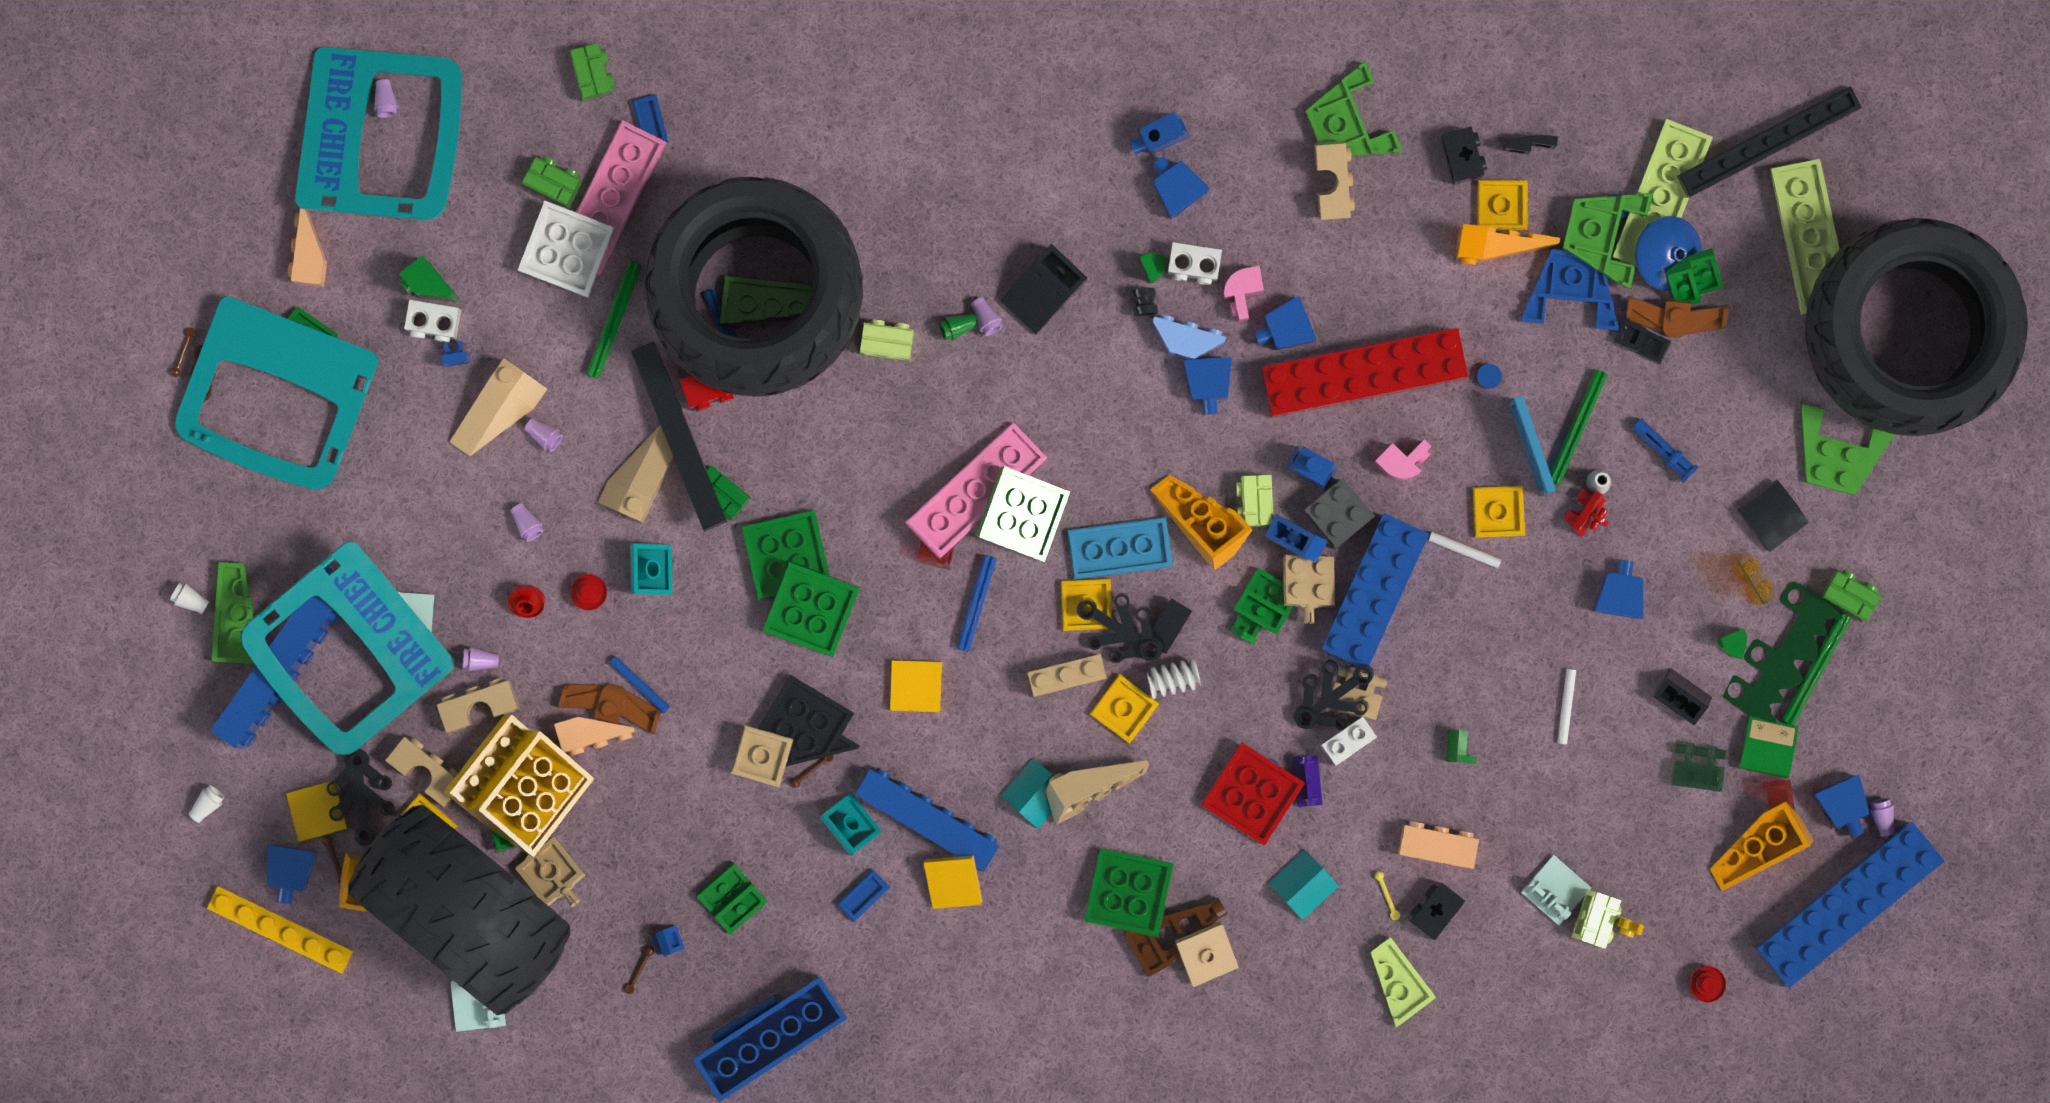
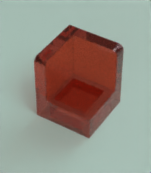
(927, 557)
(1778, 792)

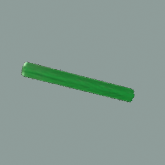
(613, 320)
(1577, 426)
(1816, 669)

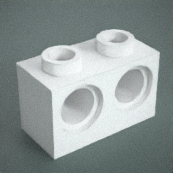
(1195, 256)
(433, 314)
(1348, 741)

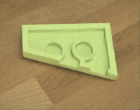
(1400, 982)

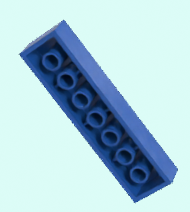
(292, 649)
(1849, 904)

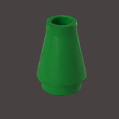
(955, 326)

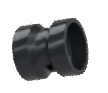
(1144, 301)

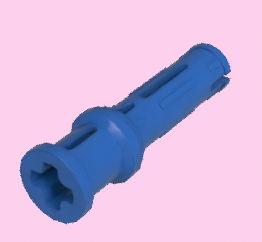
(1642, 427)

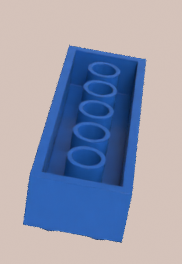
(1374, 591)
(770, 1039)

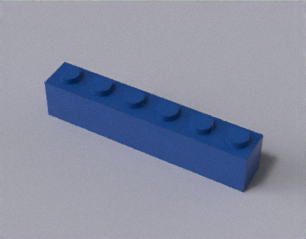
(927, 820)

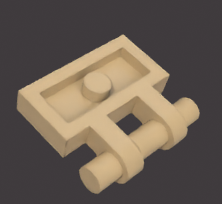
(1353, 695)

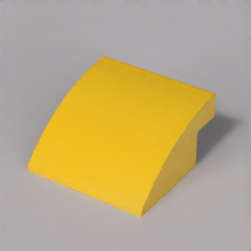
(519, 784)

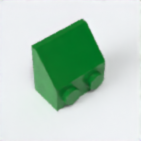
(426, 282)

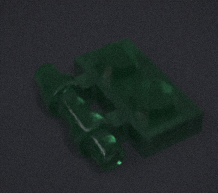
(1698, 775)

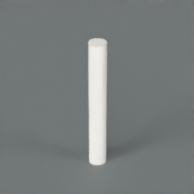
(1464, 550)
(1566, 706)

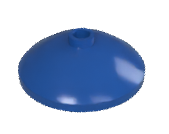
(1658, 248)

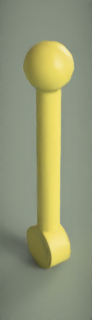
(1395, 915)

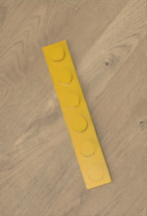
(280, 929)

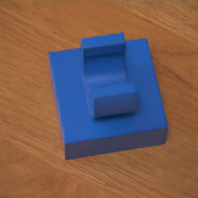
(456, 357)
(669, 941)

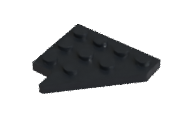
(809, 720)

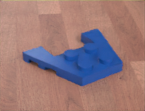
(1571, 280)

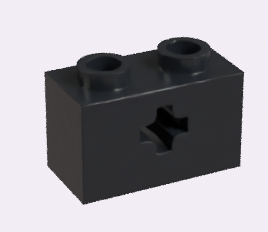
(1463, 170)
(1435, 924)

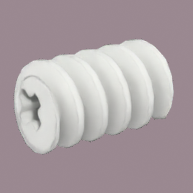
(1173, 678)

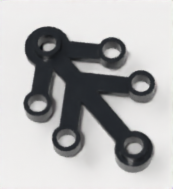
(1123, 631)
(1330, 698)
(360, 792)

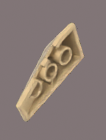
(499, 405)
(639, 478)
(1074, 790)

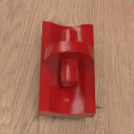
(1591, 516)

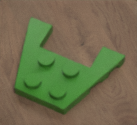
(1338, 119)
(1594, 229)
(1835, 462)

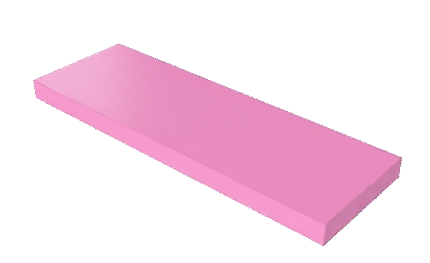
(621, 180)
(965, 497)

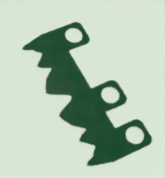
(1779, 666)

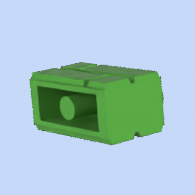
(591, 72)
(552, 182)
(1851, 595)

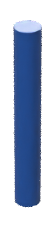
(639, 684)
(744, 1018)

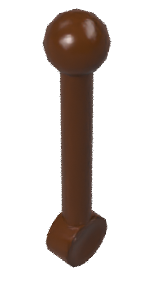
(190, 333)
(795, 782)
(327, 841)
(629, 989)

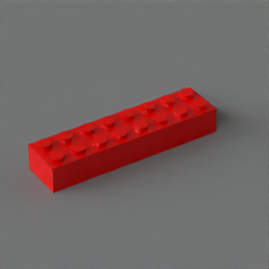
(1364, 373)

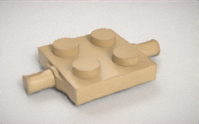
(1308, 584)
(551, 873)

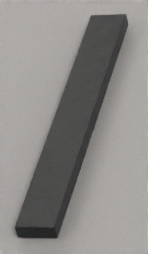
(1769, 142)
(679, 436)

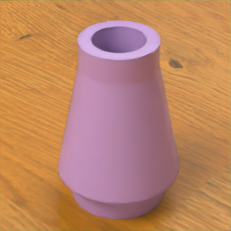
(385, 101)
(986, 317)
(545, 435)
(526, 522)
(478, 659)
(1883, 815)

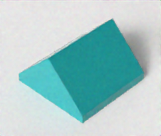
(651, 569)
(1028, 793)
(850, 824)
(1303, 884)

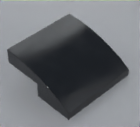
(1773, 515)

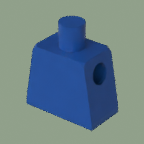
(1171, 132)
(1177, 186)
(1287, 326)
(1208, 381)
(1311, 467)
(1621, 593)
(1844, 804)
(289, 870)

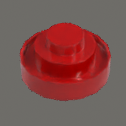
(589, 592)
(526, 601)
(1707, 984)

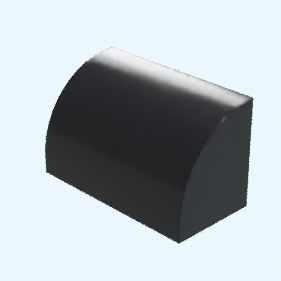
(1682, 697)

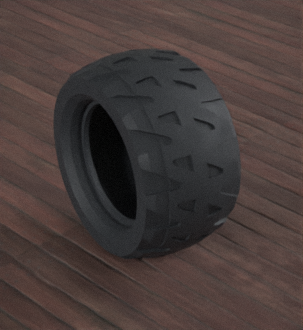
(740, 210)
(1993, 309)
(459, 909)

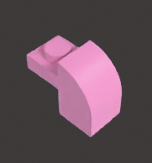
(1241, 284)
(1400, 466)

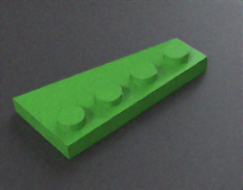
(761, 300)
(232, 613)

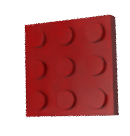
(1253, 793)

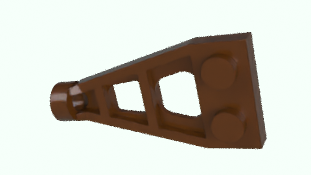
(1147, 948)

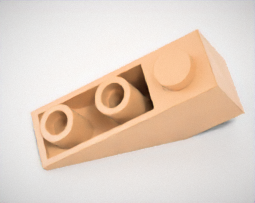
(309, 260)
(584, 732)

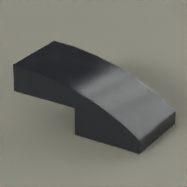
(1524, 144)
(1642, 341)
(1170, 623)

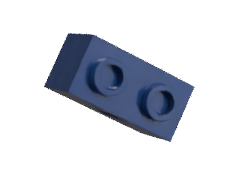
(1296, 538)

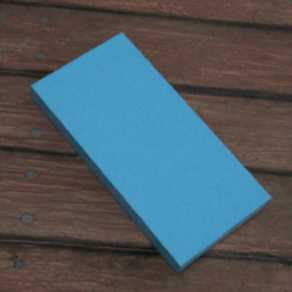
(1532, 446)
(1120, 548)

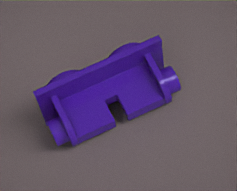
(1308, 770)

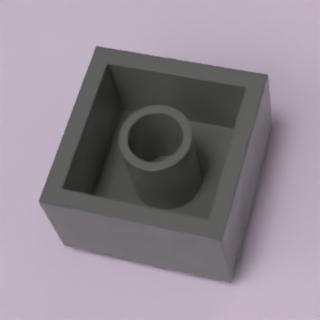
(1338, 513)

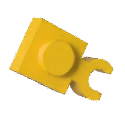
(1629, 927)

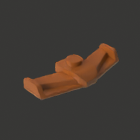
(1676, 317)
(610, 704)

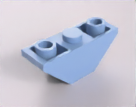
(1185, 339)

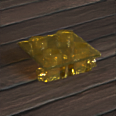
(1762, 587)

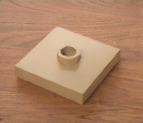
(762, 756)
(1206, 954)

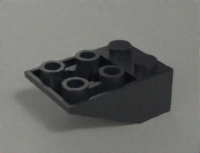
(1044, 289)

